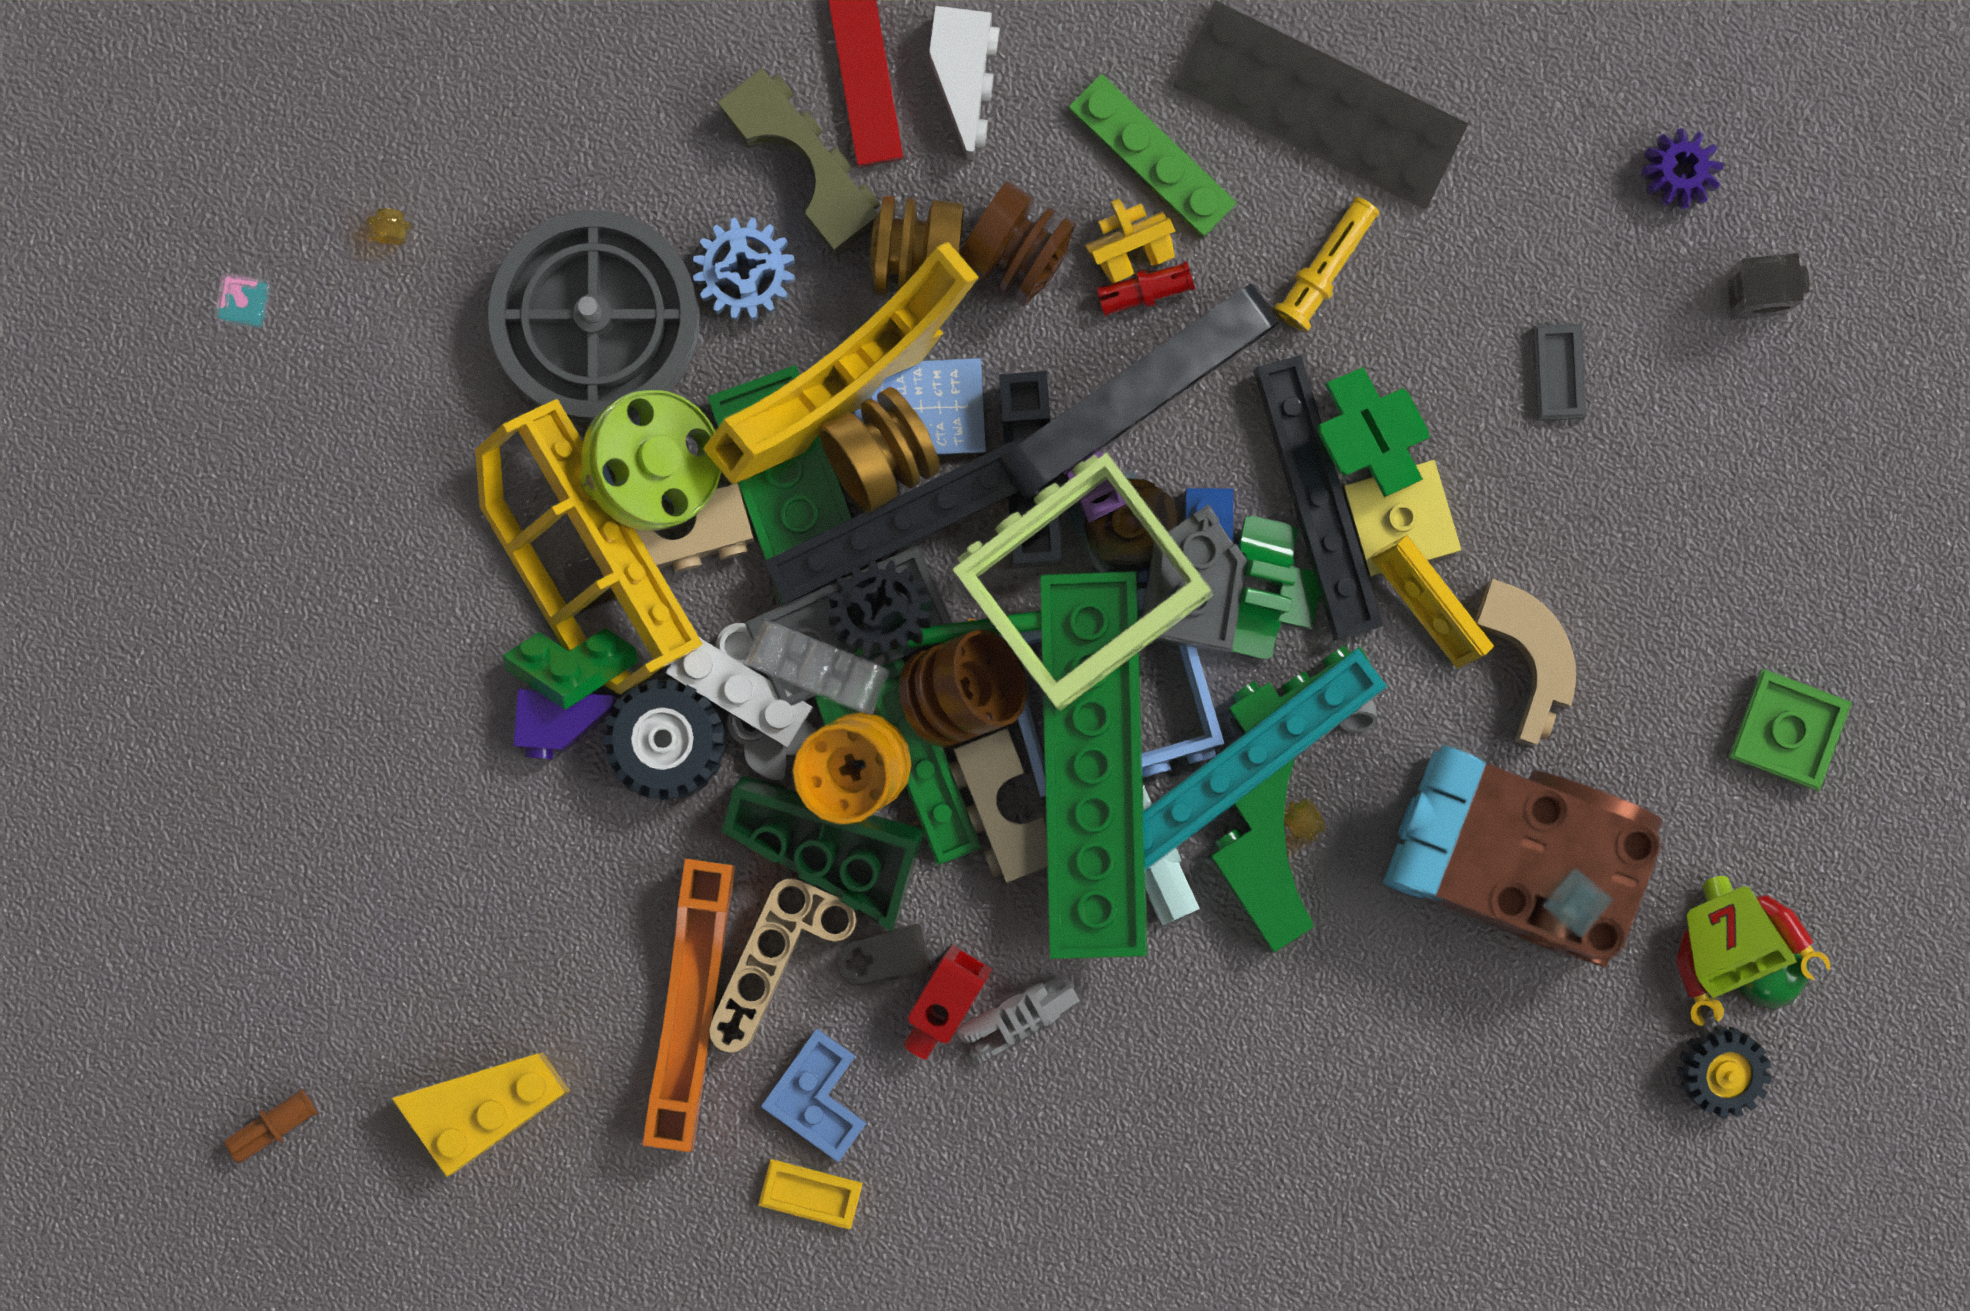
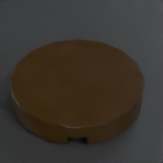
(1126, 542)

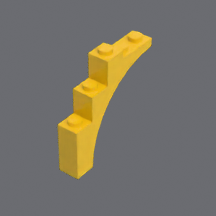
(886, 344)

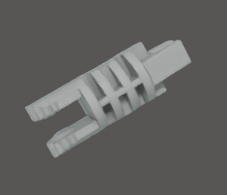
(1017, 1017)

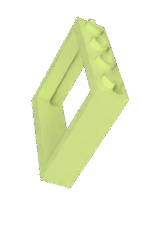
(1050, 505)

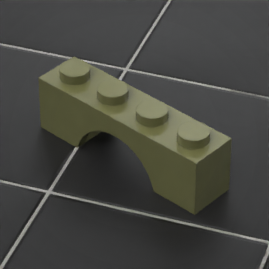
(763, 116)

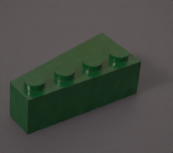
(858, 862)

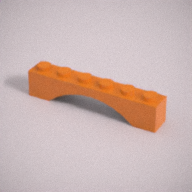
(689, 1005)

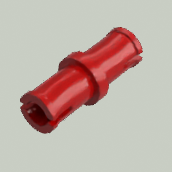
(1145, 288)

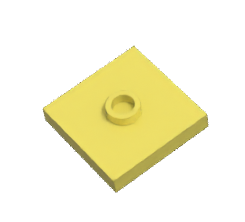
(1414, 511)

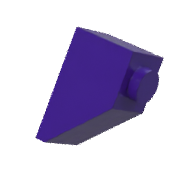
(547, 727)

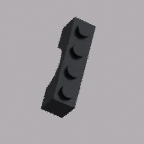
(1024, 412)

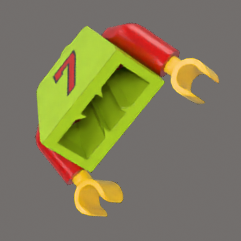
(1737, 942)

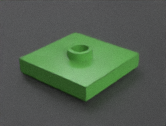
(1789, 730)

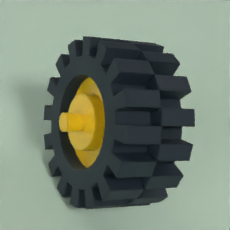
(1724, 1071)

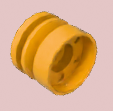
(830, 782)

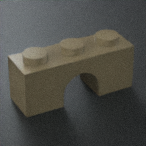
(985, 768)

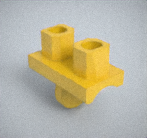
(1149, 233)

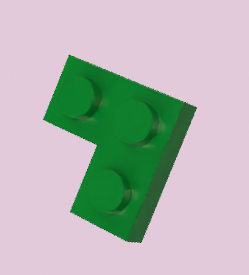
(571, 674)

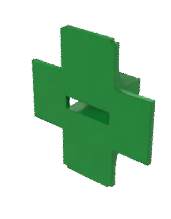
(1373, 436)
(1269, 558)

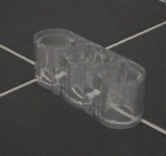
(816, 667)

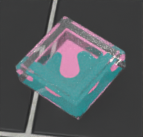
(242, 300)

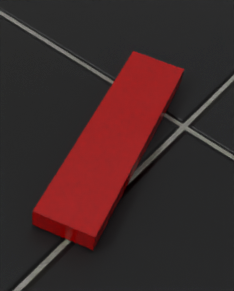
(866, 82)

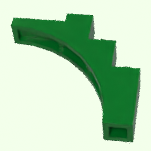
(1257, 862)

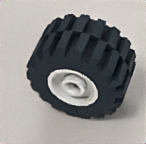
(664, 740)

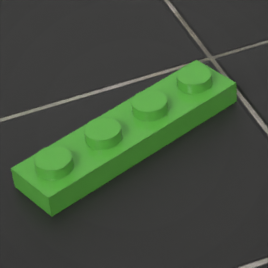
(1152, 156)

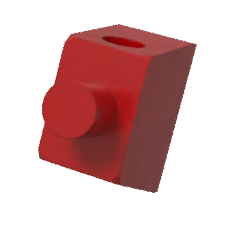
(952, 986)

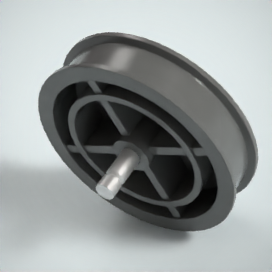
(593, 312)

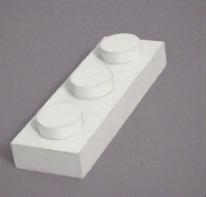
(740, 692)

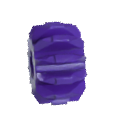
(1666, 159)

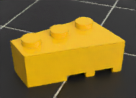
(480, 1109)

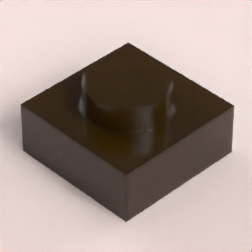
(583, 575)

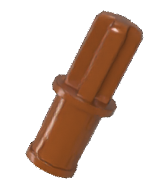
(270, 1126)

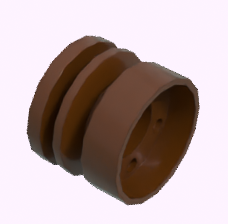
(1017, 244)
(963, 688)

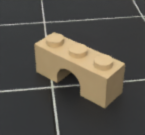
(719, 528)

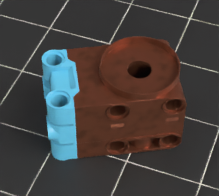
(1508, 842)

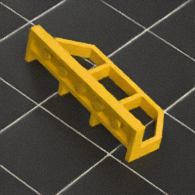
(613, 546)

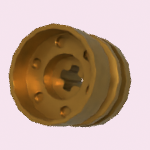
(906, 243)
(887, 445)

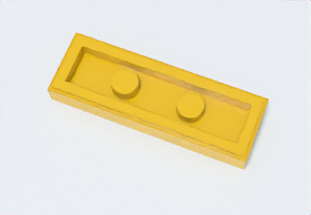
(1432, 602)

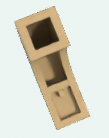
(1545, 645)

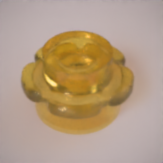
(388, 227)
(1305, 819)

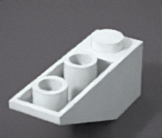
(959, 60)

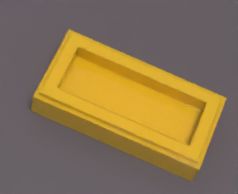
(810, 1194)

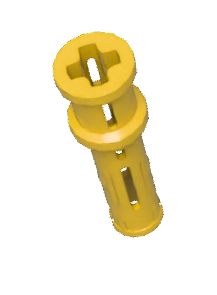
(1315, 282)

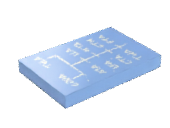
(947, 401)

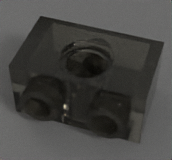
(1766, 286)

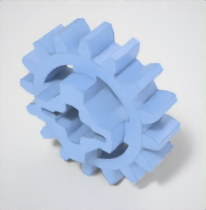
(722, 273)

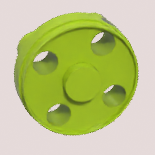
(649, 460)

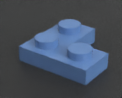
(804, 1100)

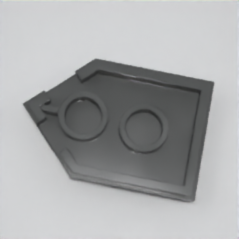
(1219, 565)

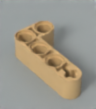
(773, 968)

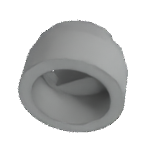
(1362, 719)

